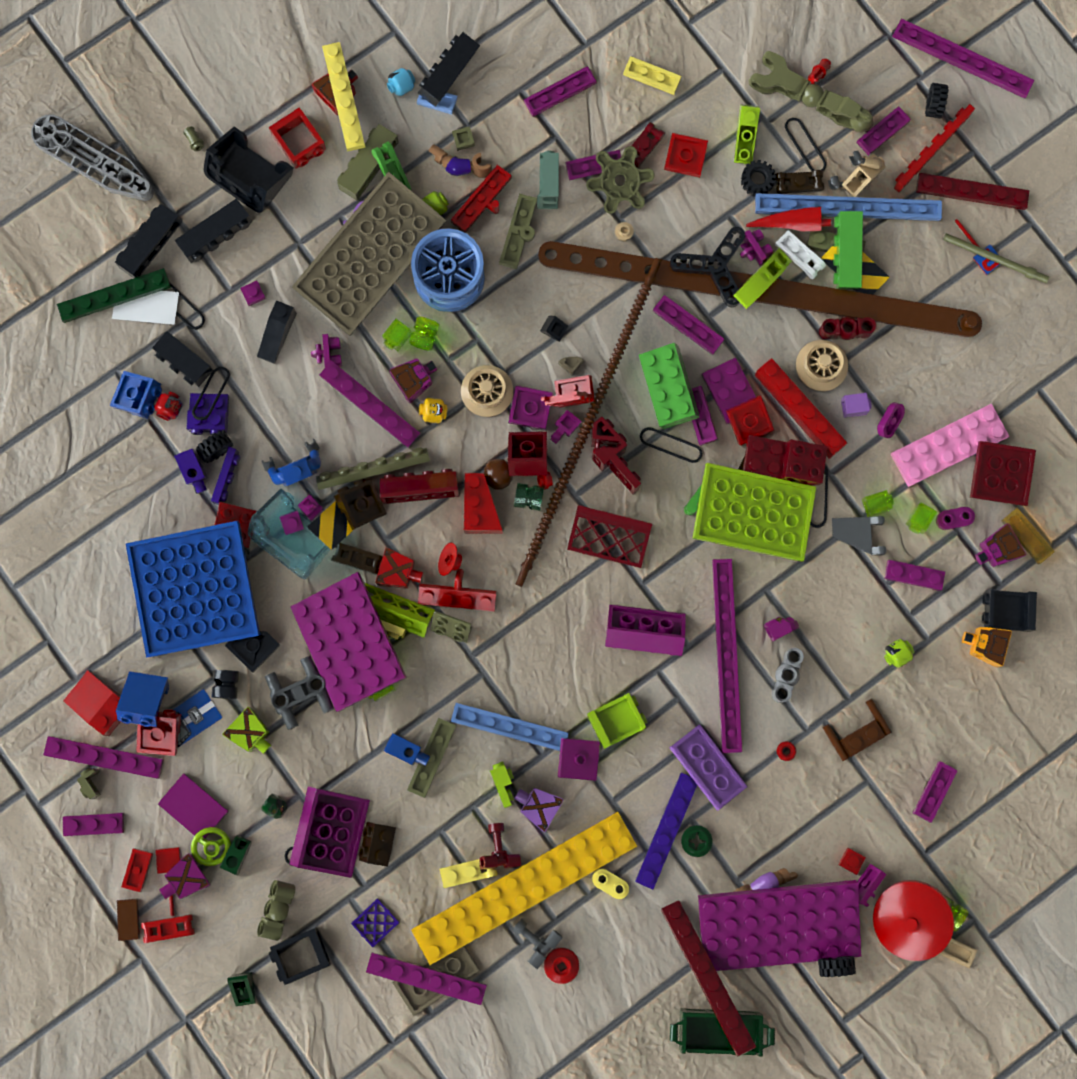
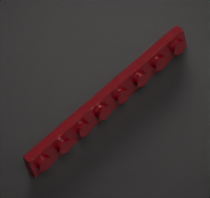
(708, 978)

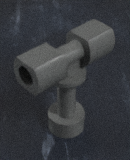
(542, 945)

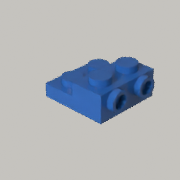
(136, 394)

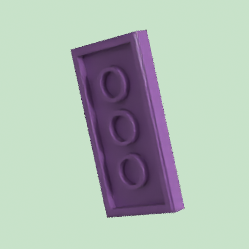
(708, 767)

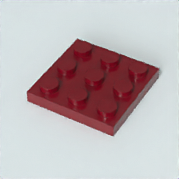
(1002, 473)

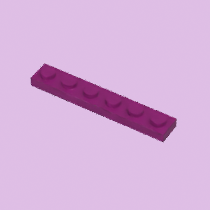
(369, 404)
(103, 757)
(426, 978)

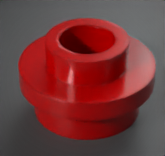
(545, 481)
(792, 751)

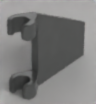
(857, 533)

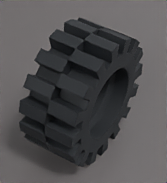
(936, 100)
(761, 168)
(214, 446)
(837, 967)

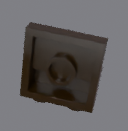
(360, 503)

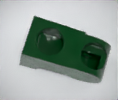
(236, 855)

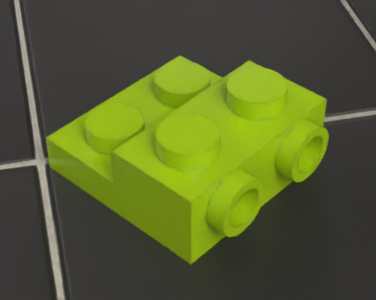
(502, 777)

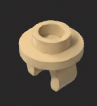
(624, 231)

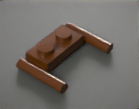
(862, 737)

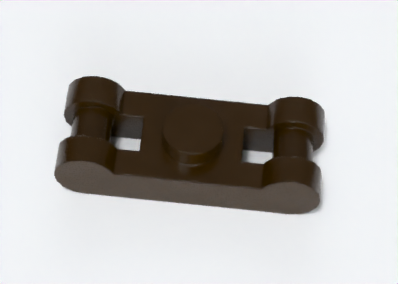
(799, 182)
(357, 558)

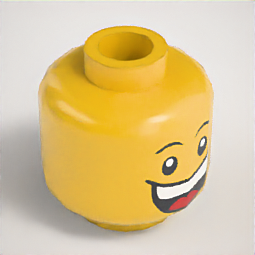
(433, 410)

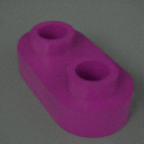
(891, 420)
(956, 518)

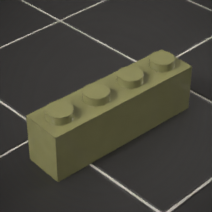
(364, 166)

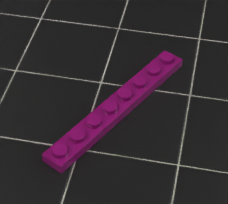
(963, 58)

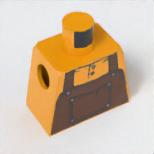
(988, 644)

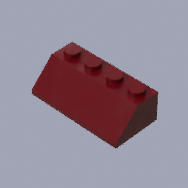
(419, 487)

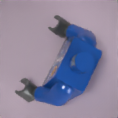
(295, 470)

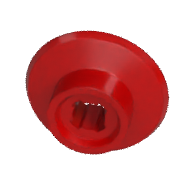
(449, 559)
(556, 957)

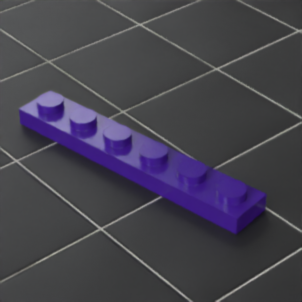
(666, 831)

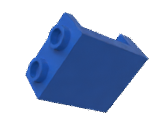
(141, 699)

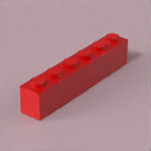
(800, 407)

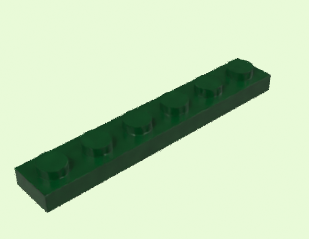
(113, 295)

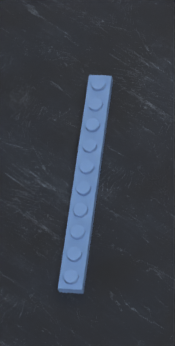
(872, 207)

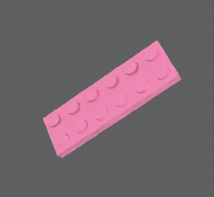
(949, 445)

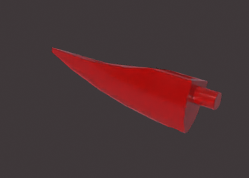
(798, 219)

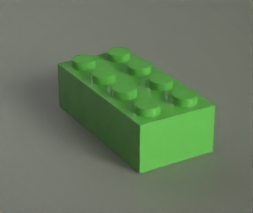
(669, 386)

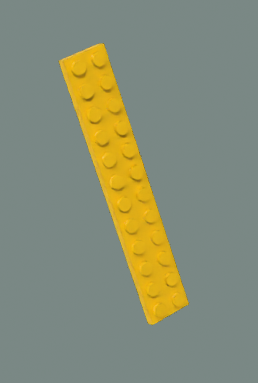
(523, 888)

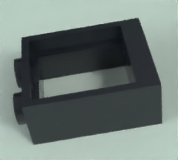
(319, 949)

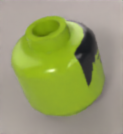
(899, 653)

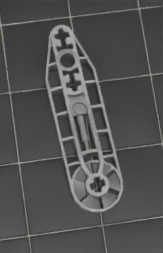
(48, 139)

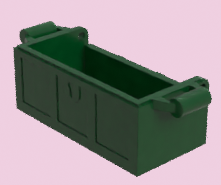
(703, 1033)

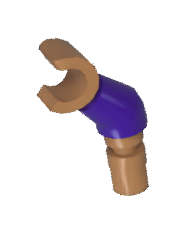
(457, 166)

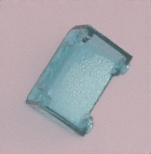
(297, 551)

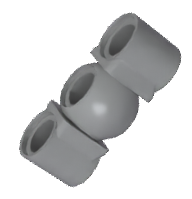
(791, 666)

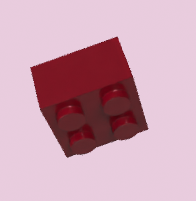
(527, 453)

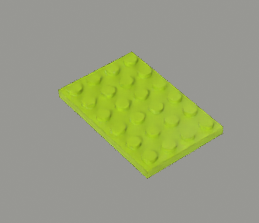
(754, 512)

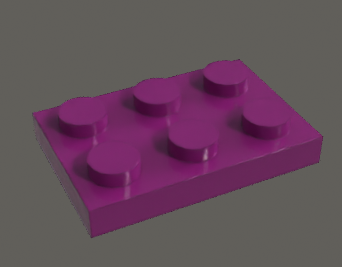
(728, 386)

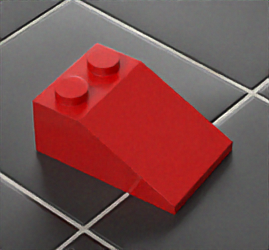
(95, 703)

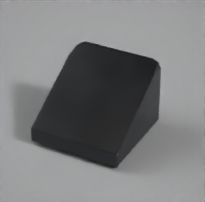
(554, 328)

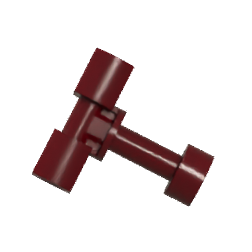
(500, 856)

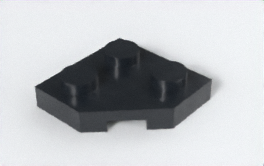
(254, 650)

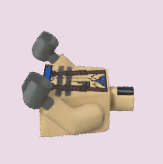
(863, 175)

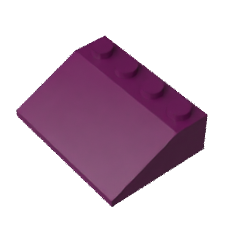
(329, 832)

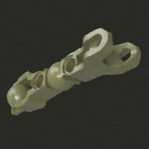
(836, 107)

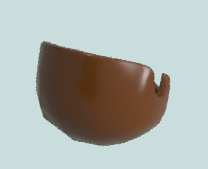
(497, 474)

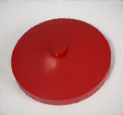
(913, 920)

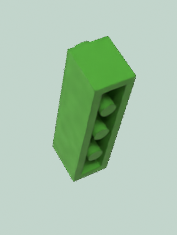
(849, 250)

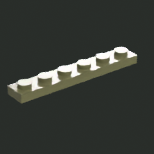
(379, 466)

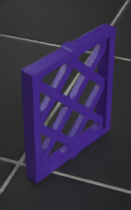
(363, 933)

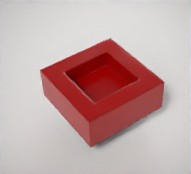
(851, 861)

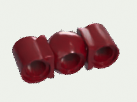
(855, 325)

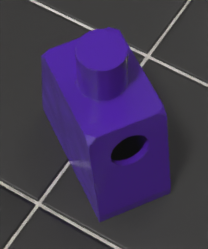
(190, 461)

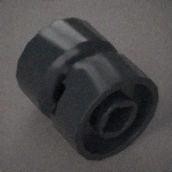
(225, 684)

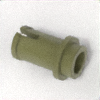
(195, 142)

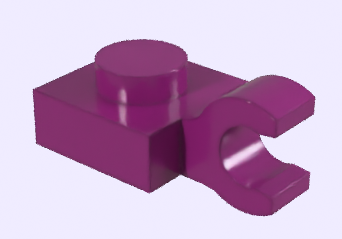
(566, 425)

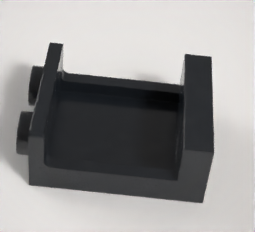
(1010, 610)

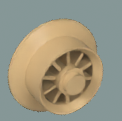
(821, 365)
(487, 391)

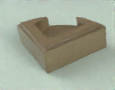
(571, 364)

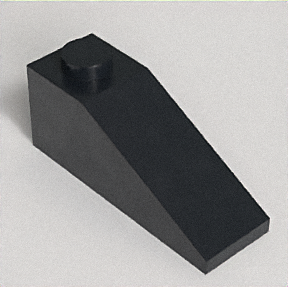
(276, 331)

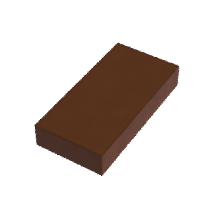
(128, 919)

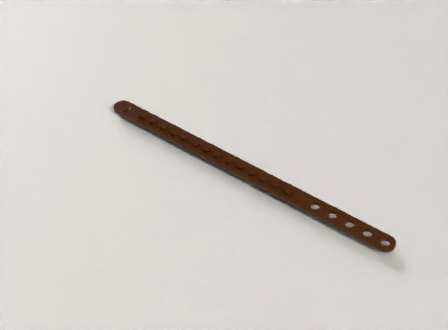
(780, 292)

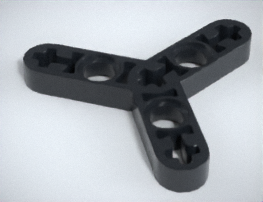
(721, 259)

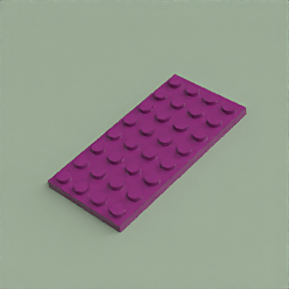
(780, 925)

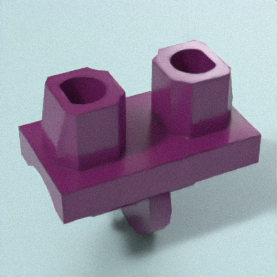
(753, 250)
(329, 344)

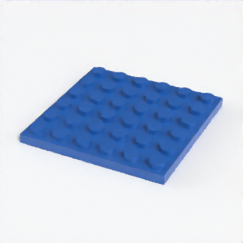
(192, 589)

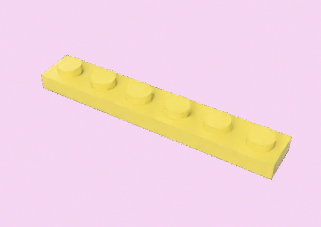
(343, 96)

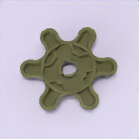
(633, 179)

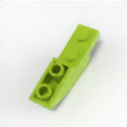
(762, 278)

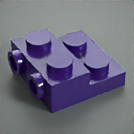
(215, 422)

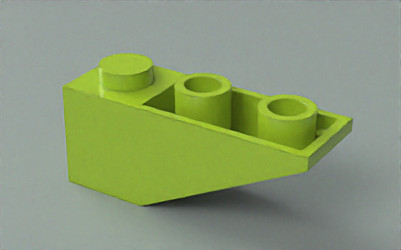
(746, 133)

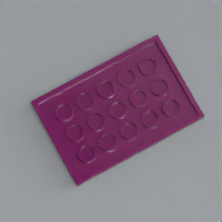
(348, 642)

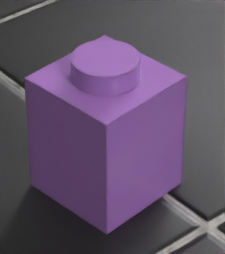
(855, 405)

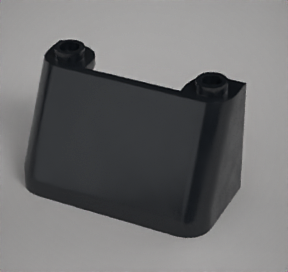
(244, 172)

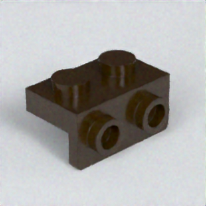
(376, 844)

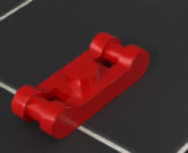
(167, 928)

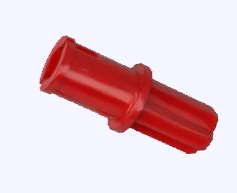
(819, 71)

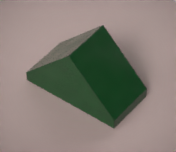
(242, 988)

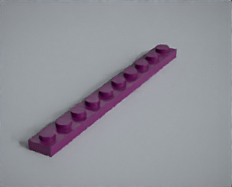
(727, 656)

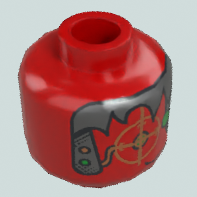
(168, 406)

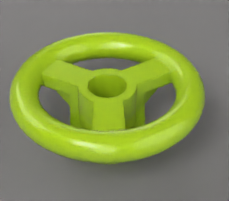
(210, 853)

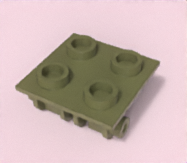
(451, 627)

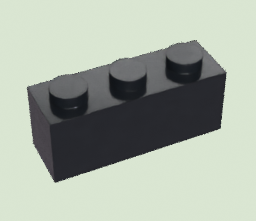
(182, 359)

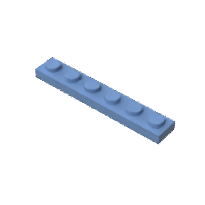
(508, 726)

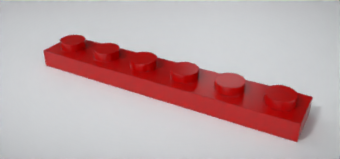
(928, 152)

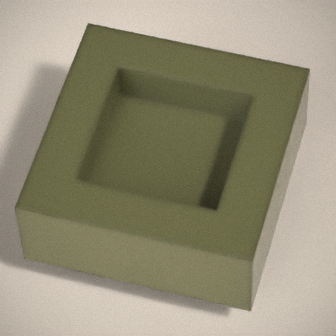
(463, 138)

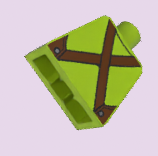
(248, 732)

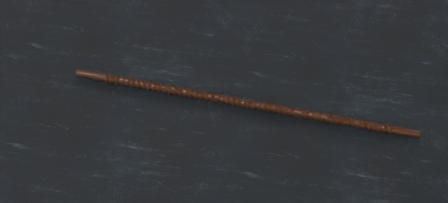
(614, 361)

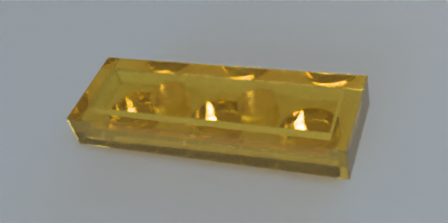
(1028, 536)

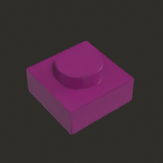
(252, 293)
(291, 522)

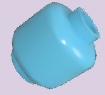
(401, 81)

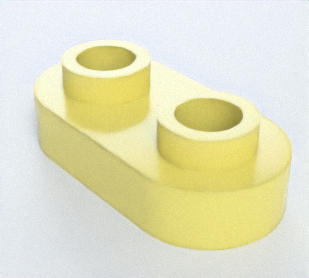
(610, 884)

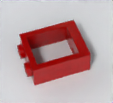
(288, 123)

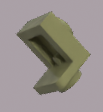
(88, 788)

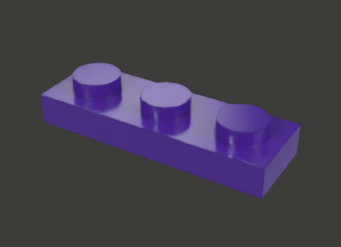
(226, 476)

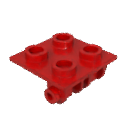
(229, 513)

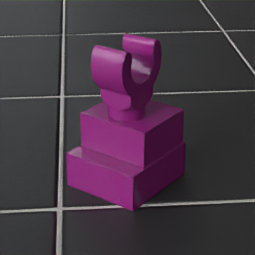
(310, 507)

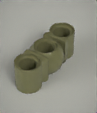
(276, 910)

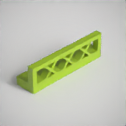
(394, 614)

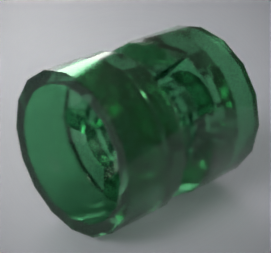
(528, 496)

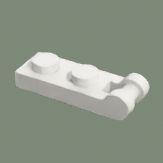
(800, 254)

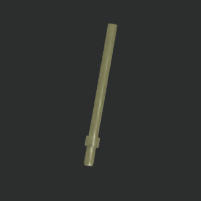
(1029, 272)

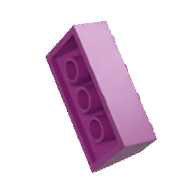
(645, 630)

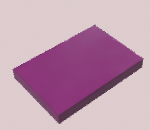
(192, 806)

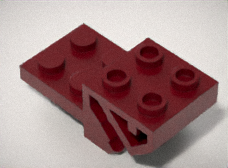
(611, 448)
(786, 460)

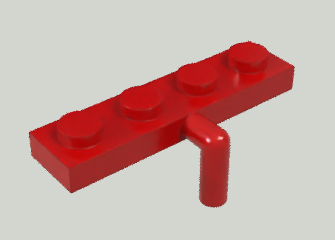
(482, 199)
(457, 596)

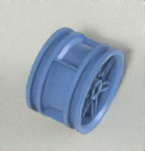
(447, 297)

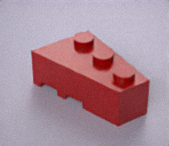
(479, 509)

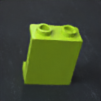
(617, 720)

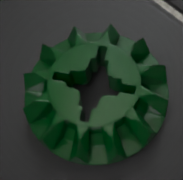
(703, 834)

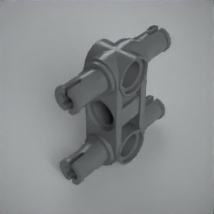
(298, 693)

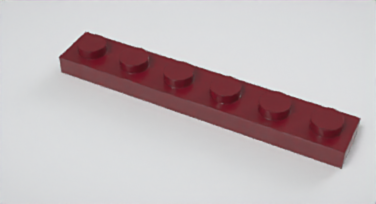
(972, 191)

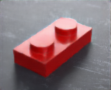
(137, 870)

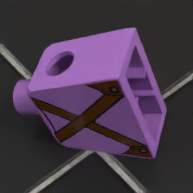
(539, 807)

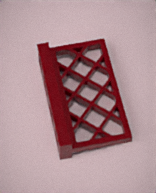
(615, 520)

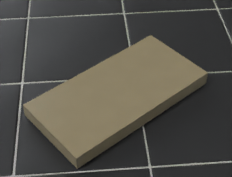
(457, 963)

